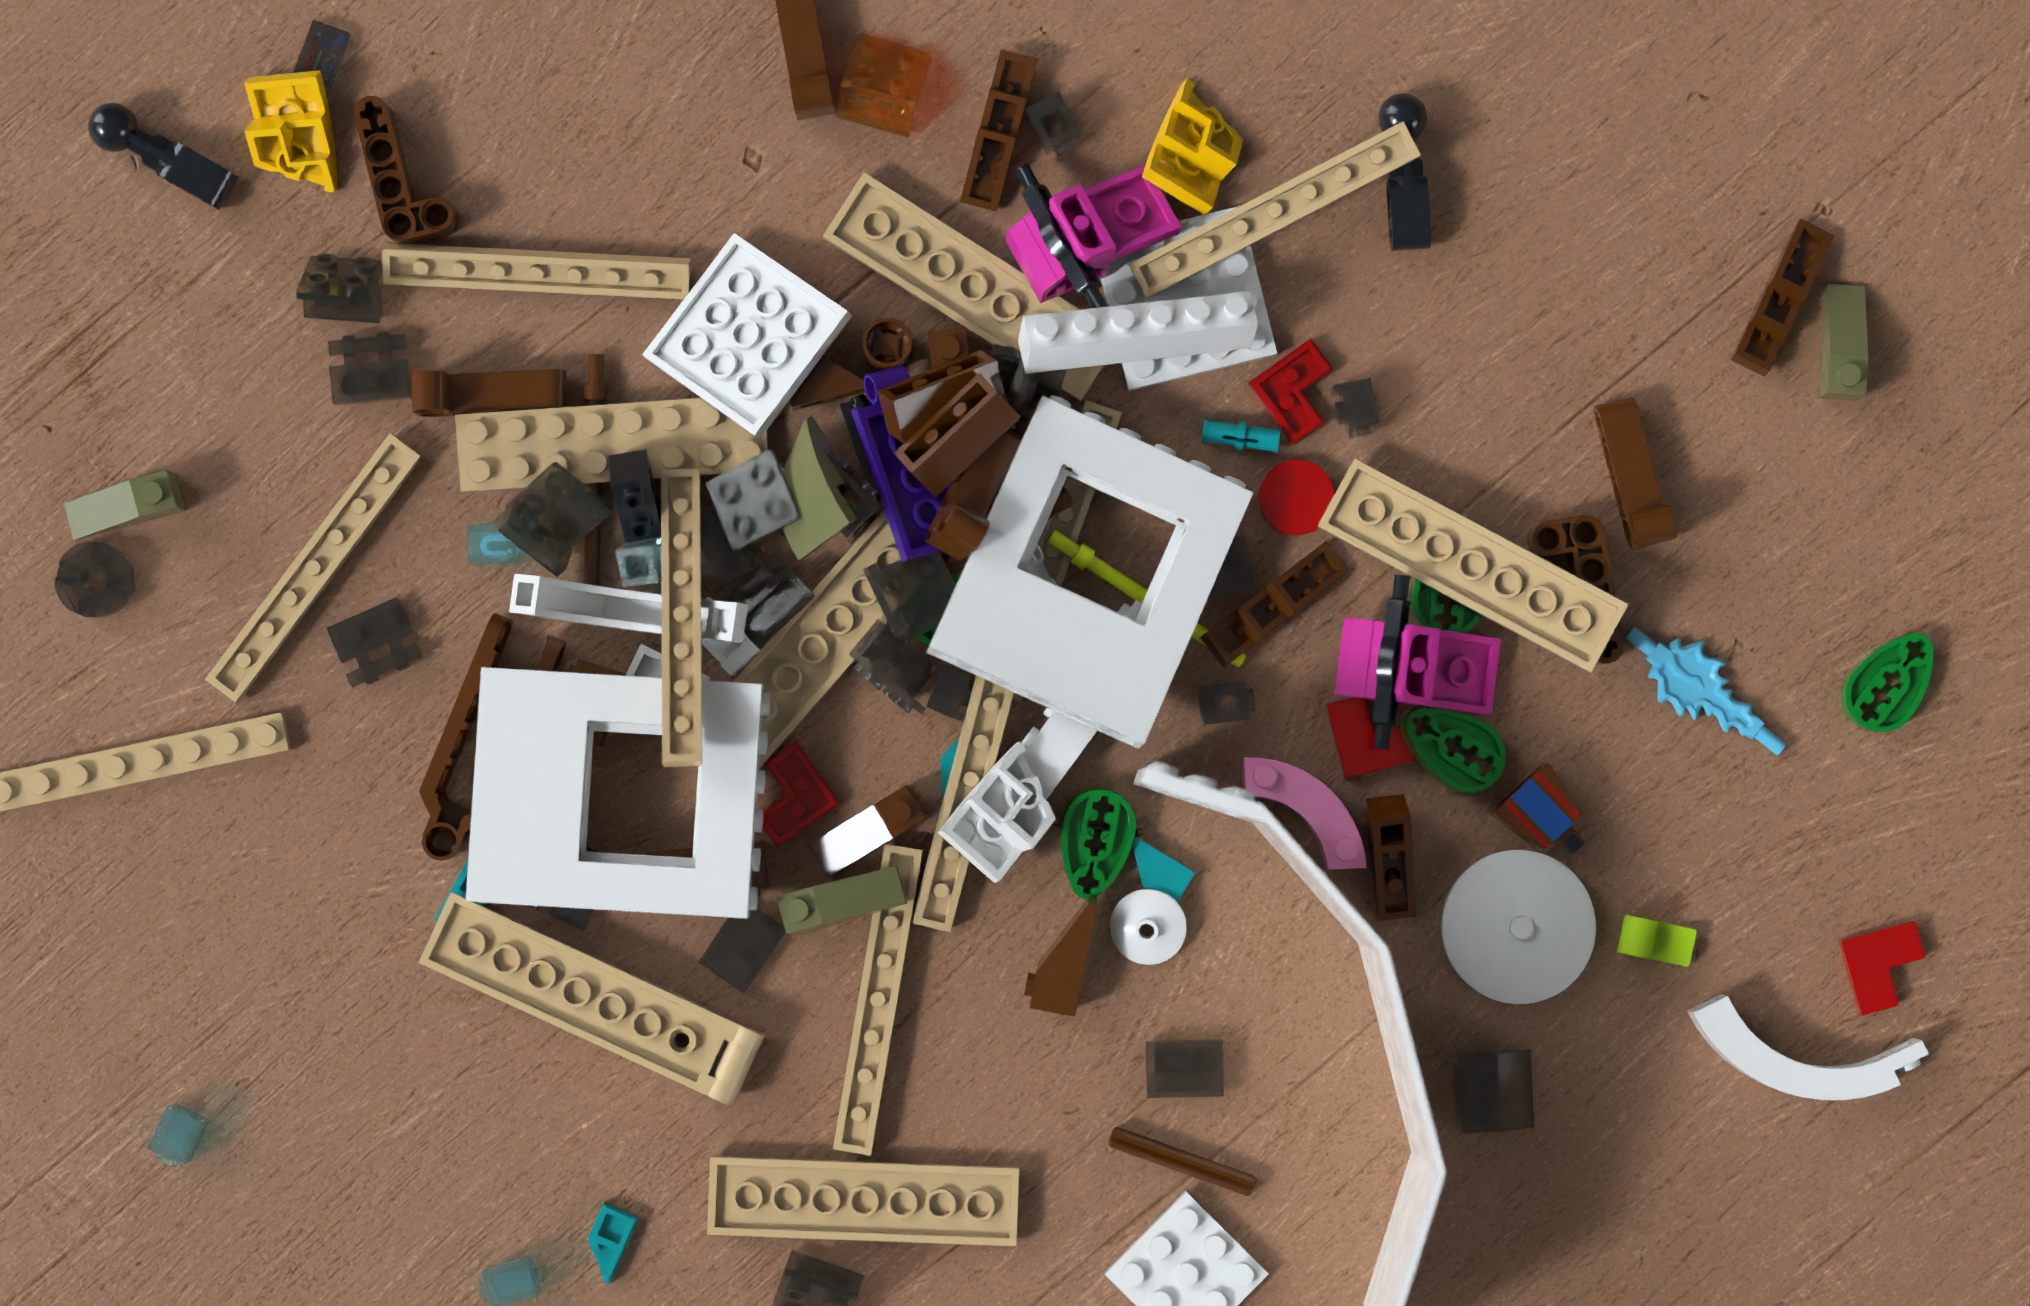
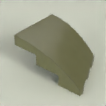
(815, 491)

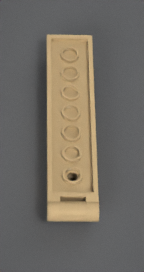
(591, 998)

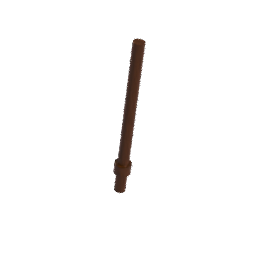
(595, 394)

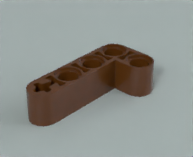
(805, 58)
(396, 170)
(468, 393)
(1633, 475)
(961, 517)
(1577, 555)

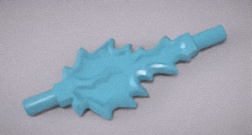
(1693, 682)

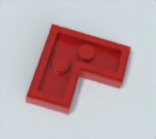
(1282, 389)
(1355, 739)
(806, 797)
(1869, 960)

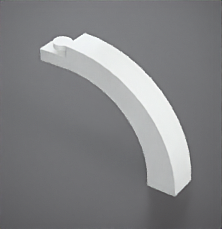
(617, 607)
(1743, 1050)

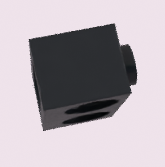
(635, 495)

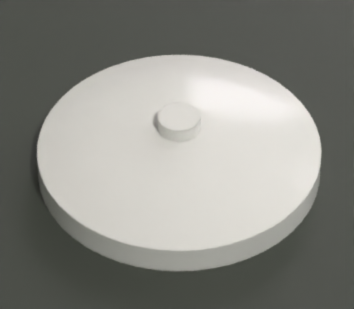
(1518, 926)

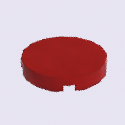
(1295, 497)

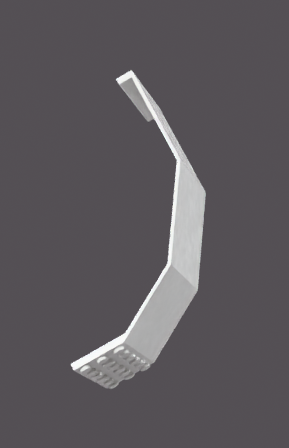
(1425, 1165)

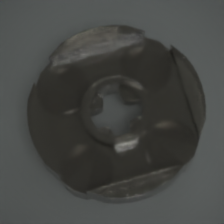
(73, 573)

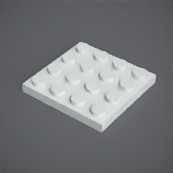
(1227, 276)
(747, 335)

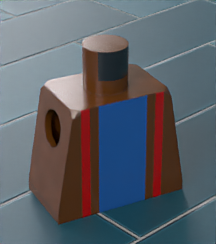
(1541, 812)

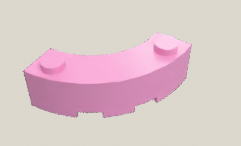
(1314, 803)

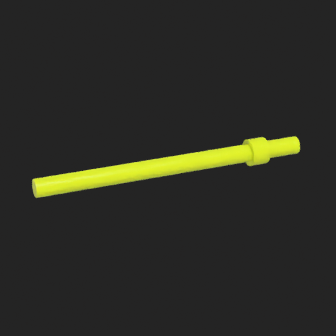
(1084, 557)

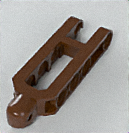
(447, 820)

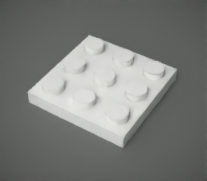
(1186, 1262)

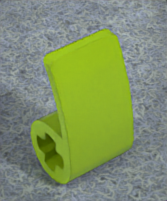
(1656, 940)

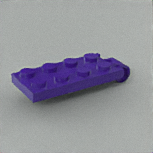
(904, 498)

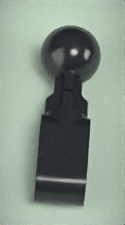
(116, 129)
(1406, 186)

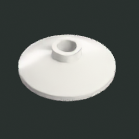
(1151, 908)

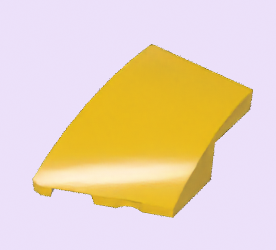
(292, 127)
(1192, 151)

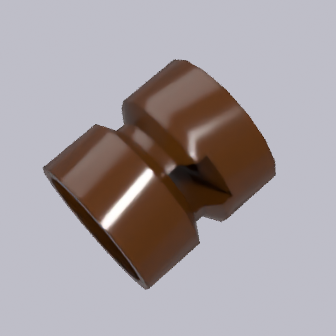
(887, 344)

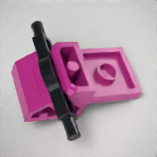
(1080, 231)
(1414, 665)

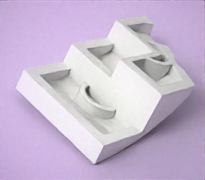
(1000, 816)

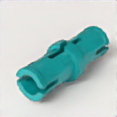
(1240, 435)

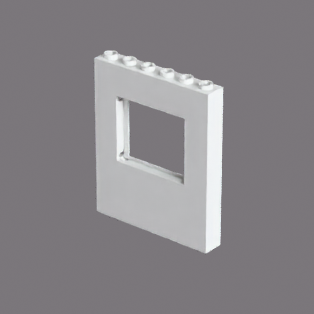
(1057, 642)
(536, 796)

